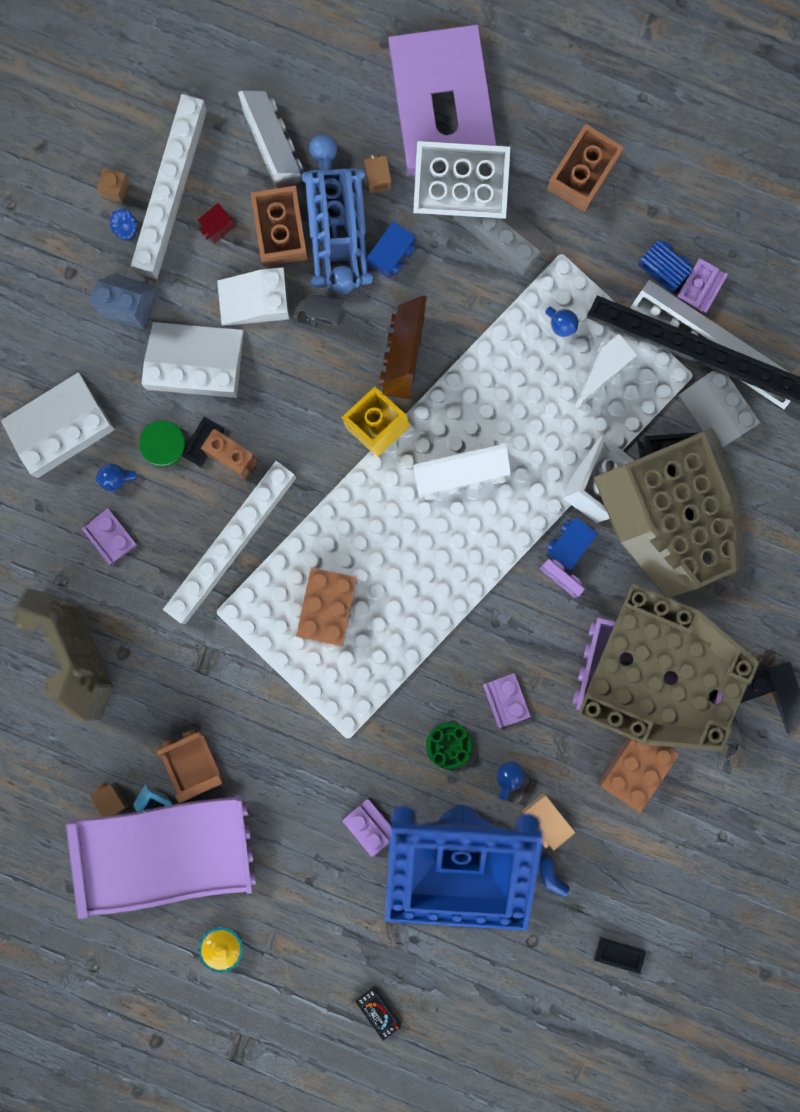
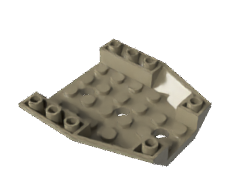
(651, 520)
(663, 639)
(83, 683)

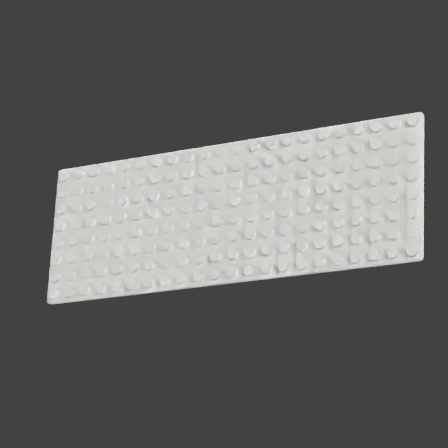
(437, 558)

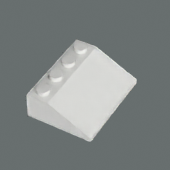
(461, 179)
(193, 360)
(57, 425)

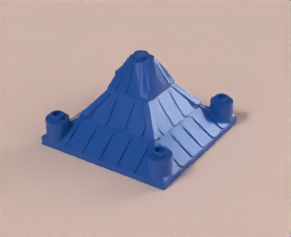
(462, 870)

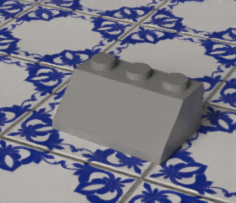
(719, 405)

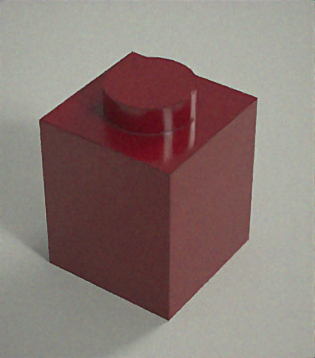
(215, 223)

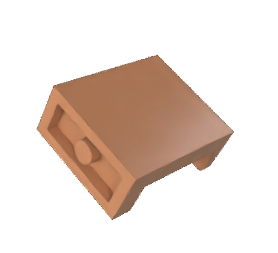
(229, 454)
(190, 765)

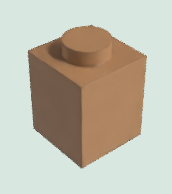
(377, 173)
(113, 185)
(109, 799)

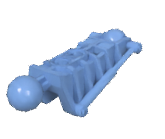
(340, 182)

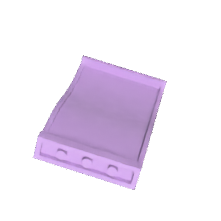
(159, 856)

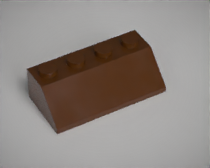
(404, 348)

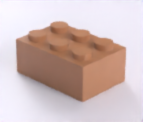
(585, 168)
(279, 226)
(326, 607)
(637, 772)

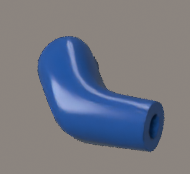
(549, 878)

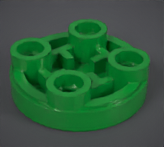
(162, 443)
(449, 745)

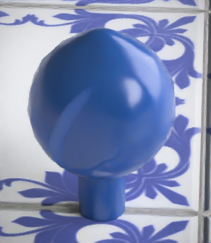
(563, 322)
(112, 477)
(509, 777)

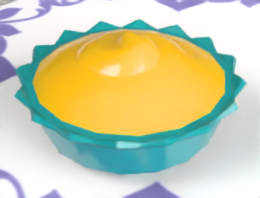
(220, 949)

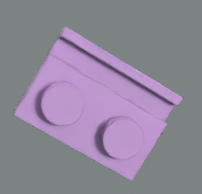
(702, 286)
(109, 536)
(568, 583)
(506, 700)
(369, 827)

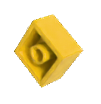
(376, 421)

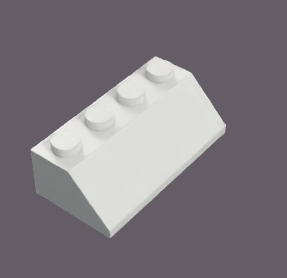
(270, 138)
(462, 471)

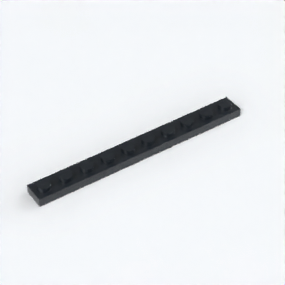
(696, 348)

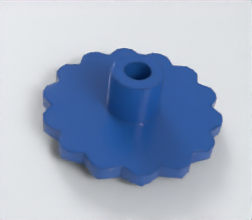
(123, 224)

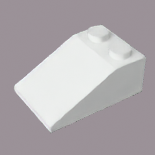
(254, 297)
(611, 360)
(582, 490)

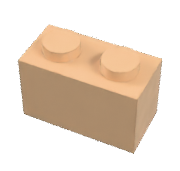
(554, 826)

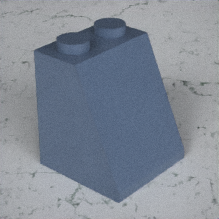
(124, 300)

